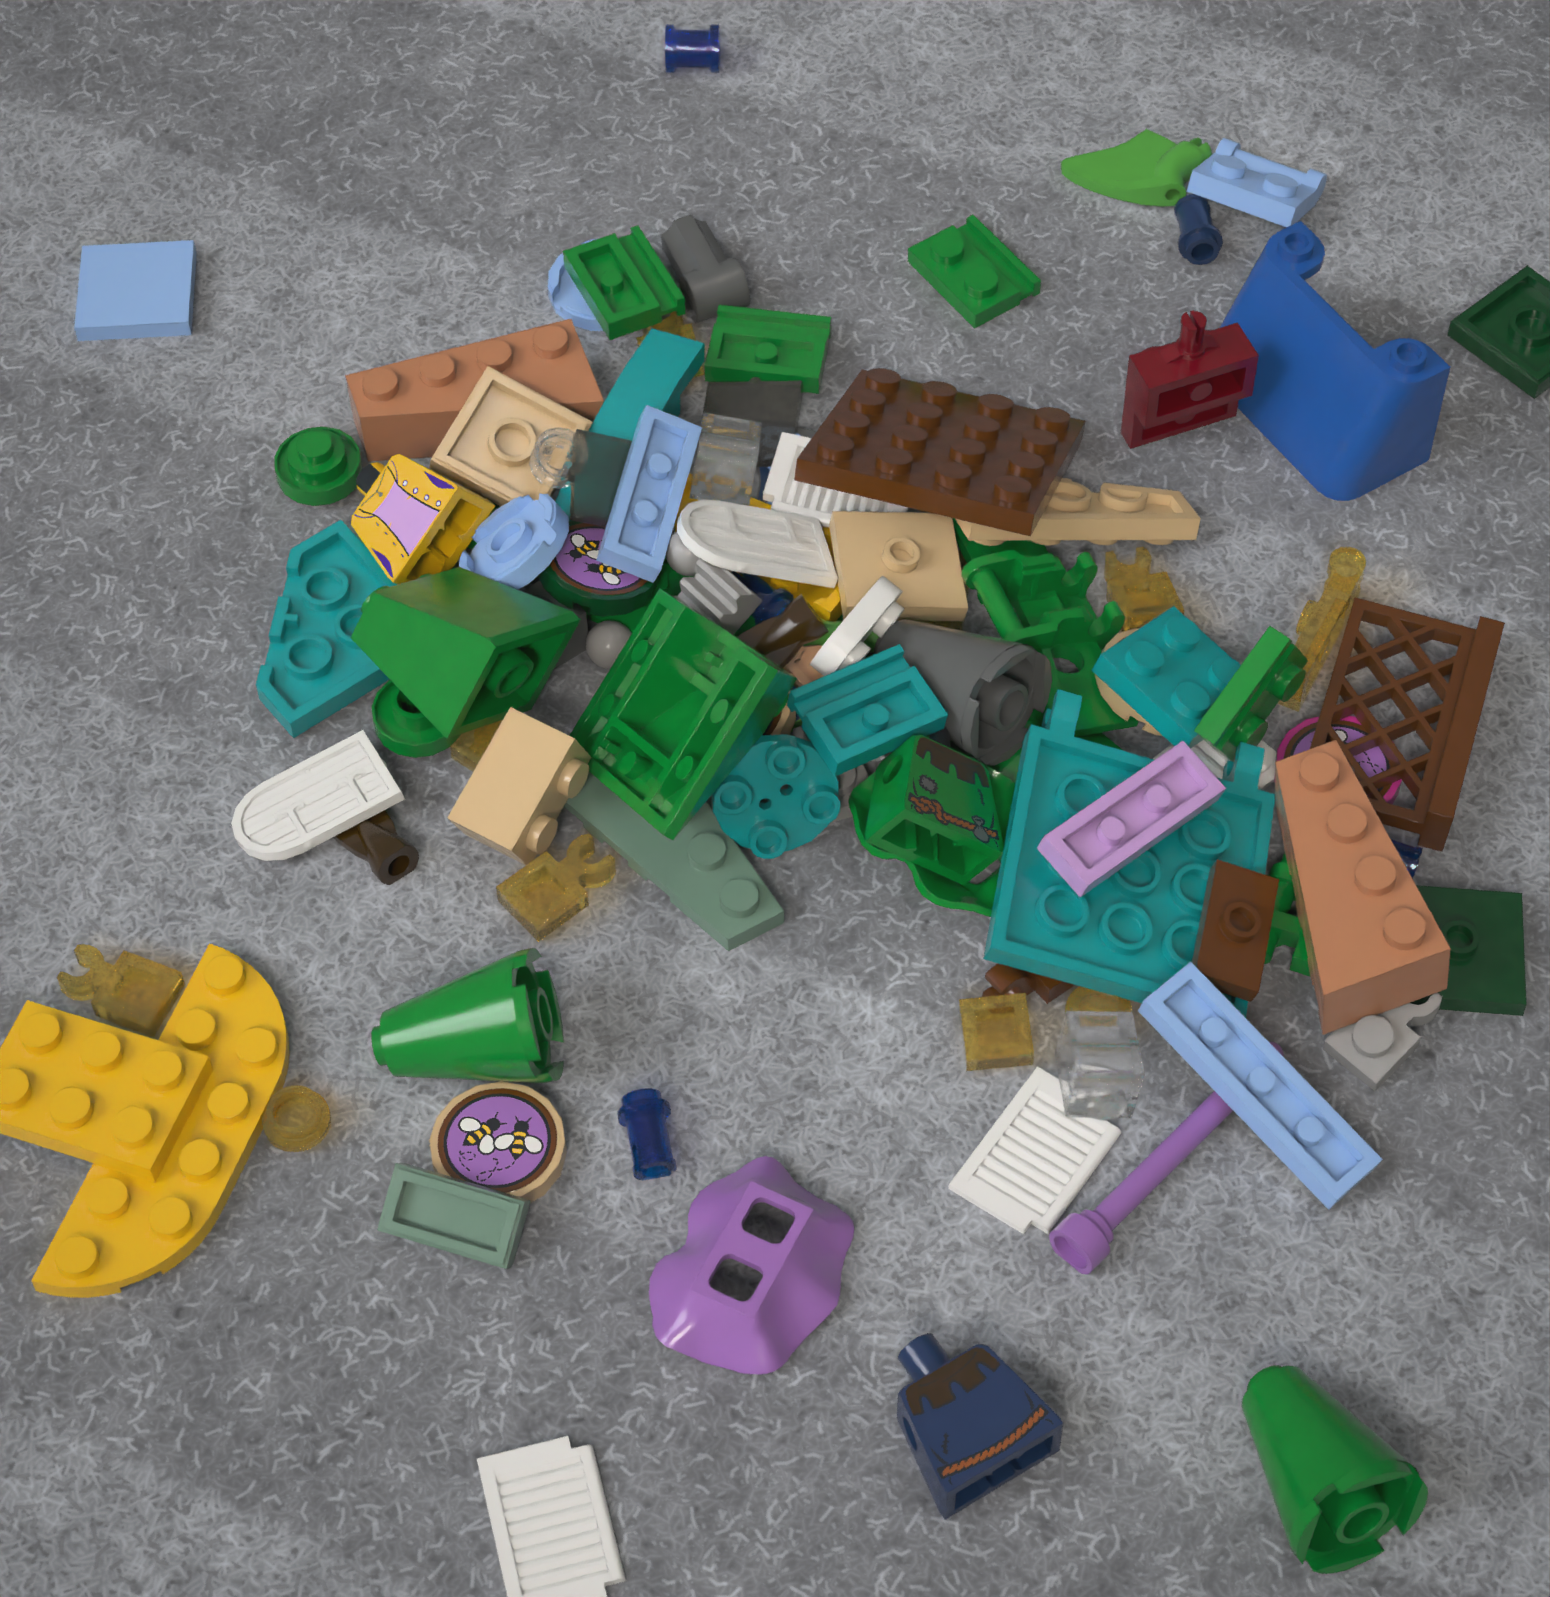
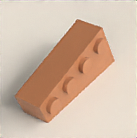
(416, 400)
(1356, 902)

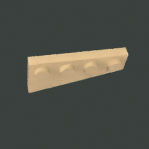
(1102, 517)

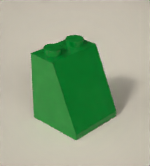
(463, 645)

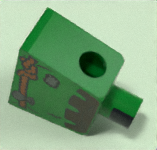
(935, 808)

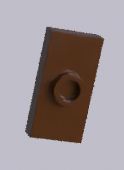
(1235, 929)

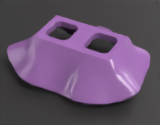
(797, 1282)

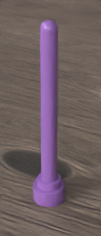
(1086, 1236)

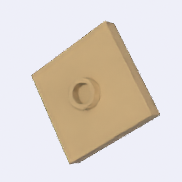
(494, 439)
(909, 550)

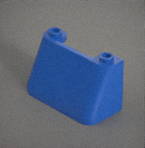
(1320, 390)

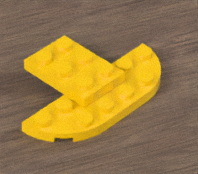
(153, 1116)

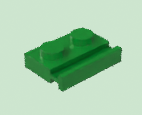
(973, 271)
(623, 282)
(768, 347)
(1265, 677)

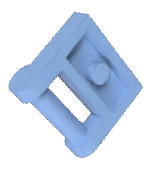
(1256, 184)

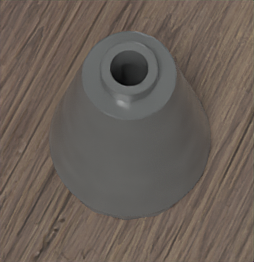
(979, 681)

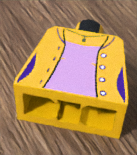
(415, 518)

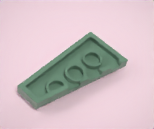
(697, 870)

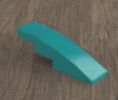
(651, 377)

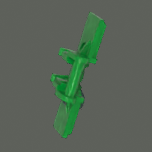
(1051, 615)

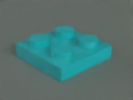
(1168, 674)

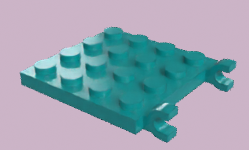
(1147, 915)

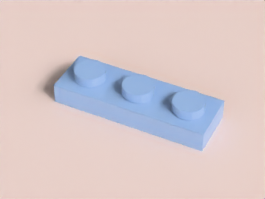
(649, 494)

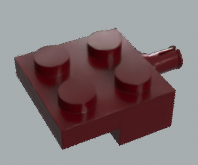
(1187, 381)

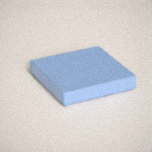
(136, 290)

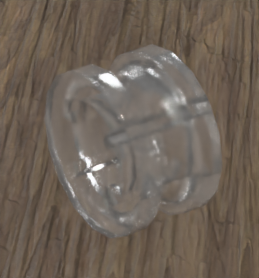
(545, 444)

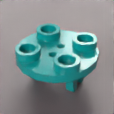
(790, 814)

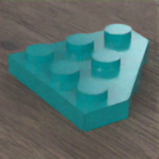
(310, 657)

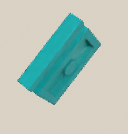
(866, 710)

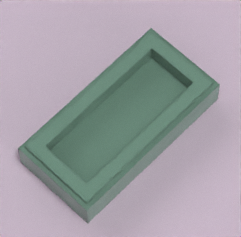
(453, 1215)

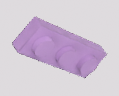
(1131, 818)

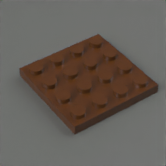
(942, 451)

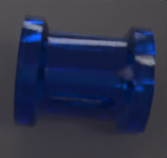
(692, 48)

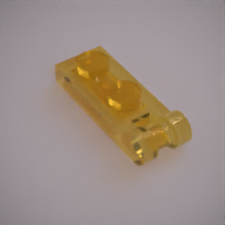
(1325, 620)

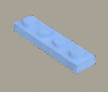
(1259, 1085)

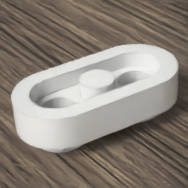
(873, 613)

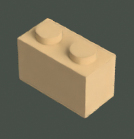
(521, 787)

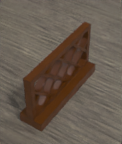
(1456, 717)

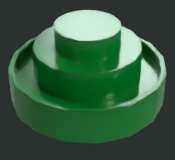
(318, 466)
(404, 727)

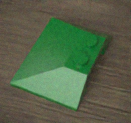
(678, 712)

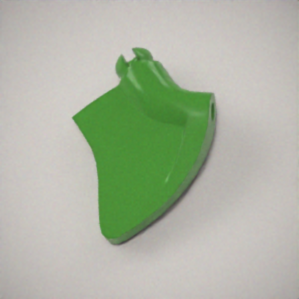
(1139, 171)

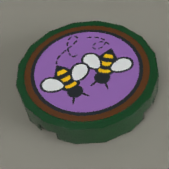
(581, 579)

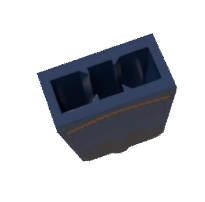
(970, 1422)

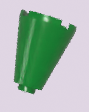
(477, 1026)
(1328, 1471)

